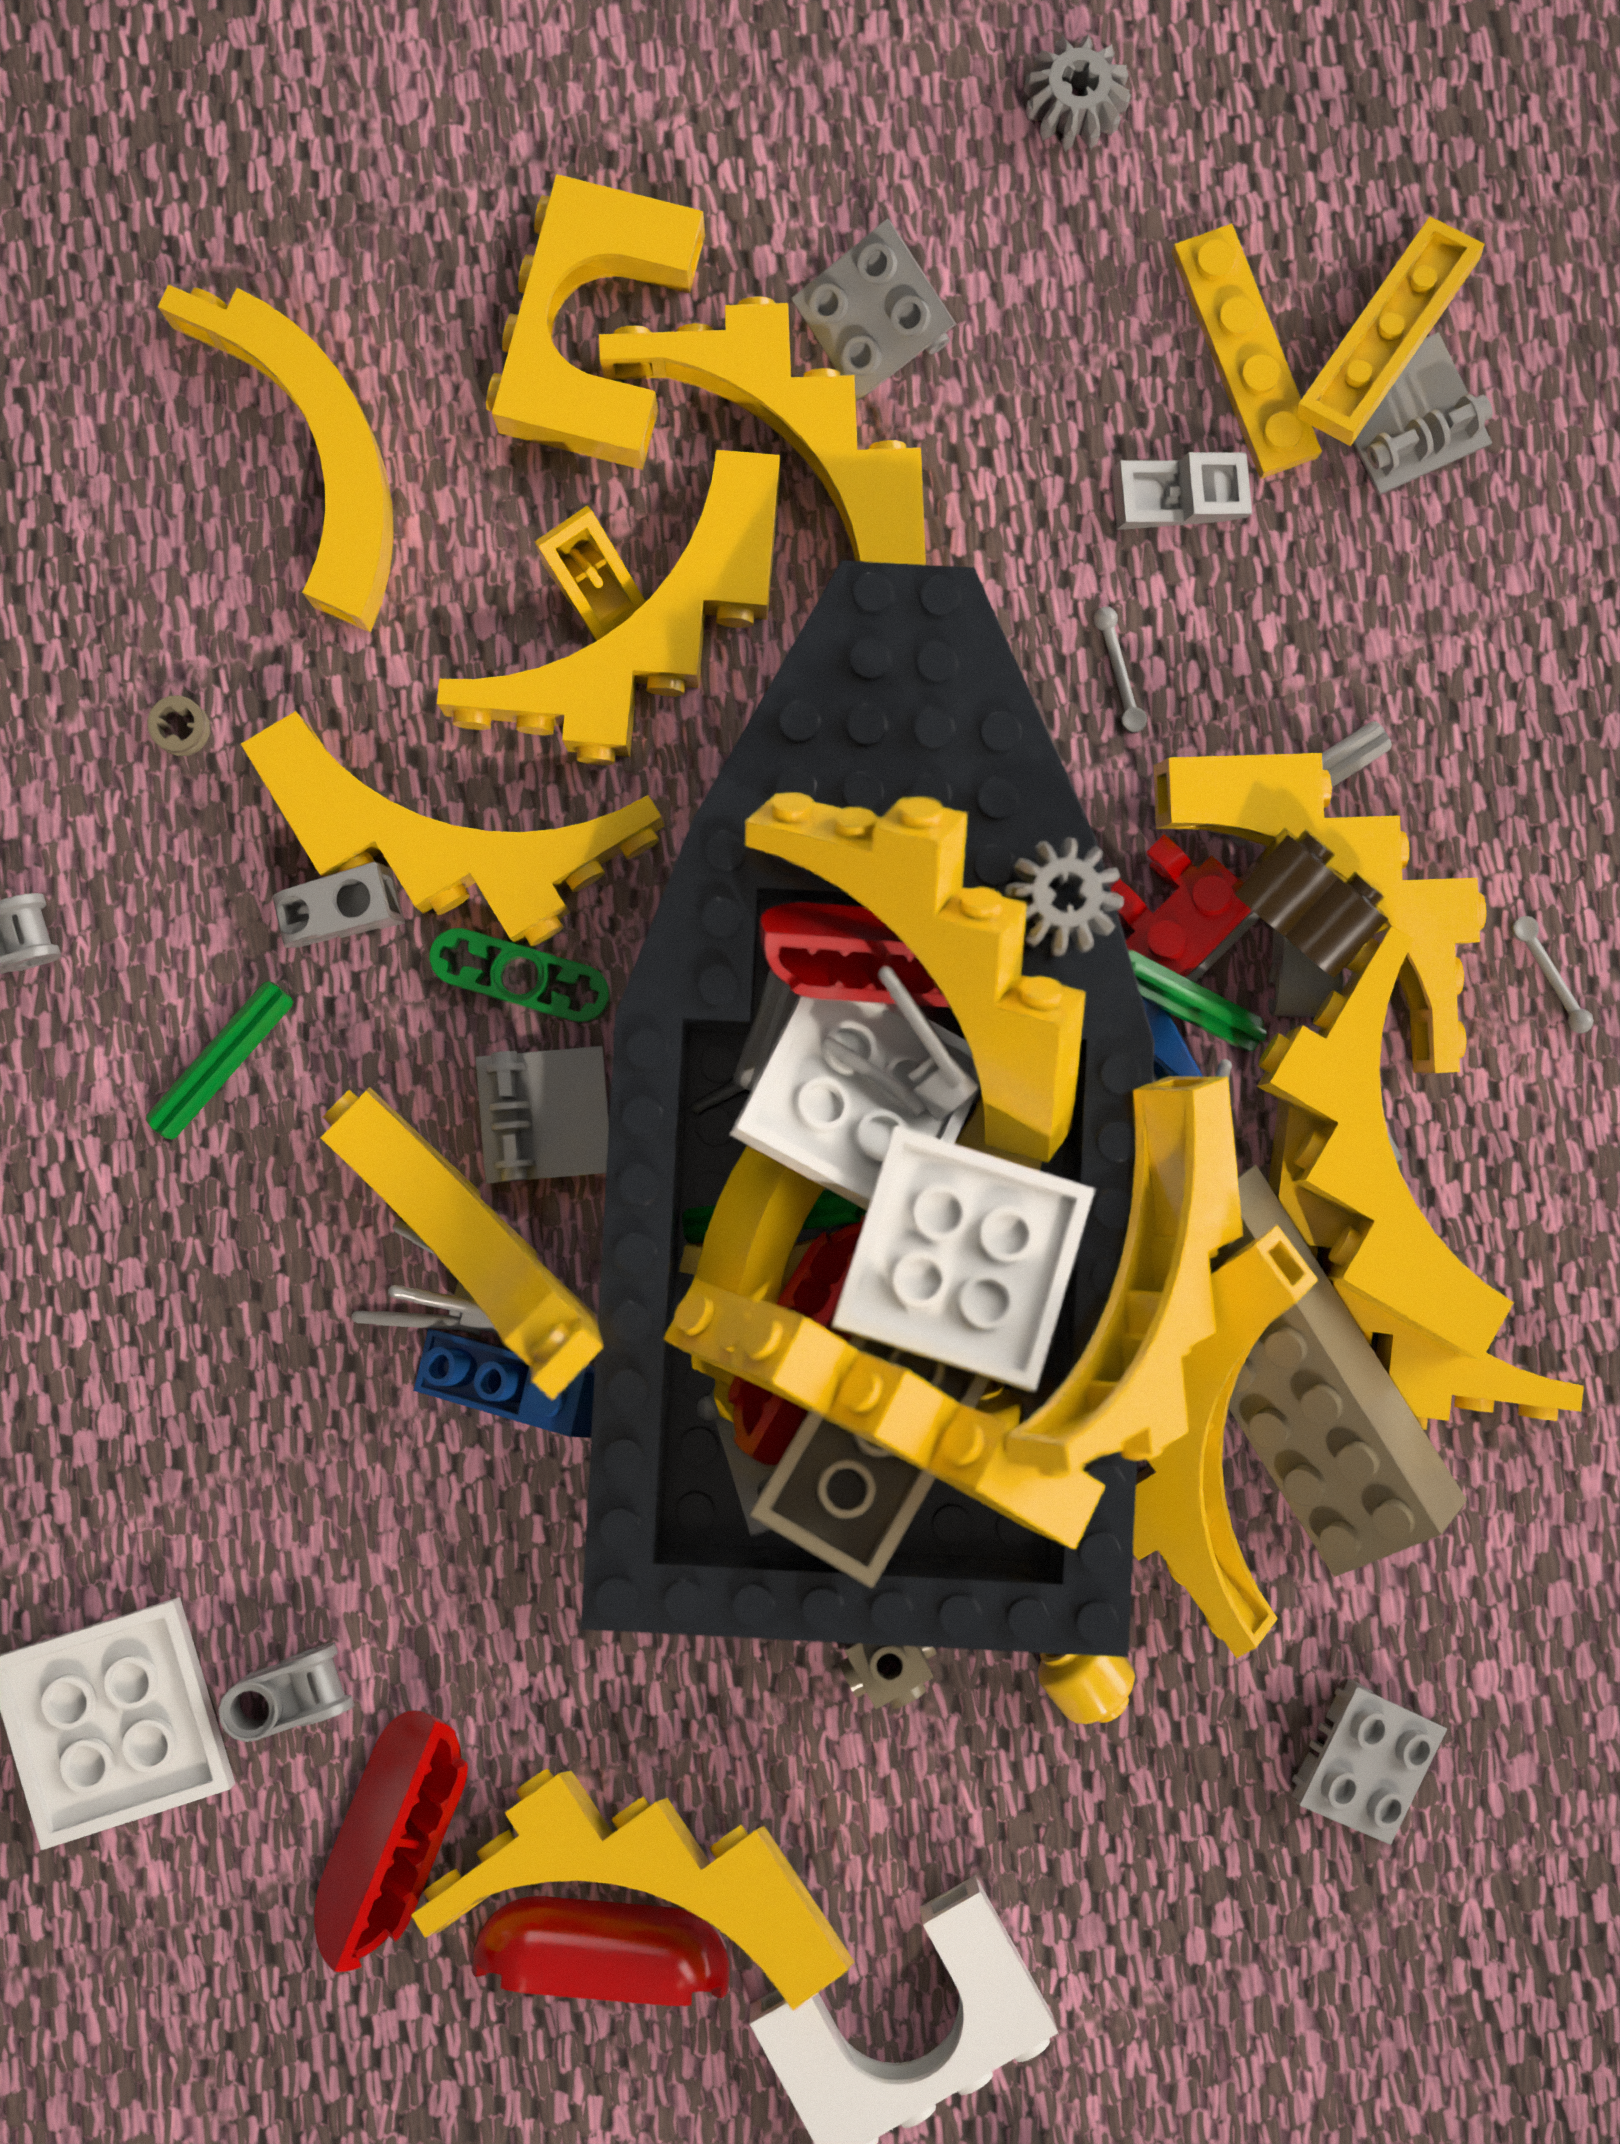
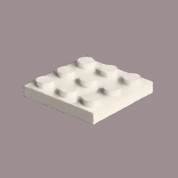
(828, 1116)
(963, 1258)
(111, 1724)

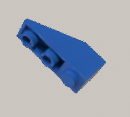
(500, 1383)

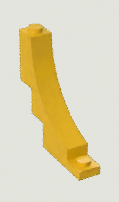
(486, 1255)

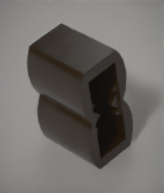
(1311, 901)

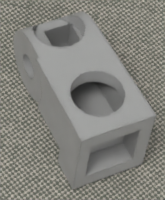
(338, 906)

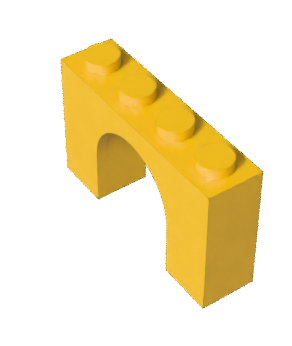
(585, 237)

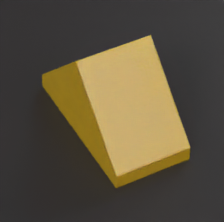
(589, 572)

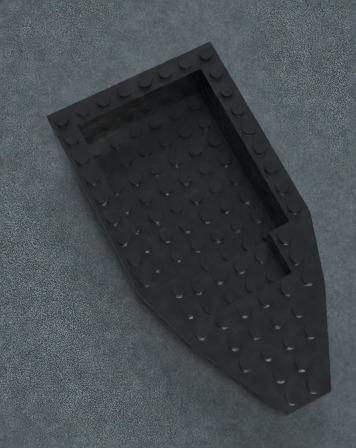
(880, 700)

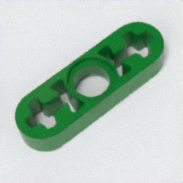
(480, 947)

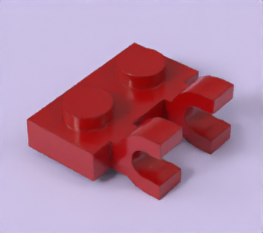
(1191, 919)

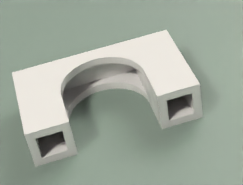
(857, 2098)

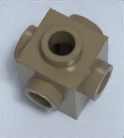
(895, 1687)

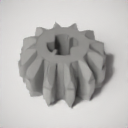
(1073, 115)
(1088, 896)

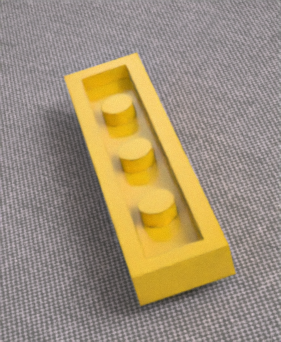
(1389, 331)
(1245, 350)

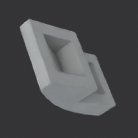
(1181, 492)

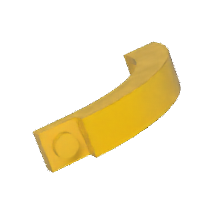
(358, 516)
(752, 1240)

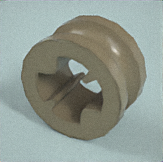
(184, 707)

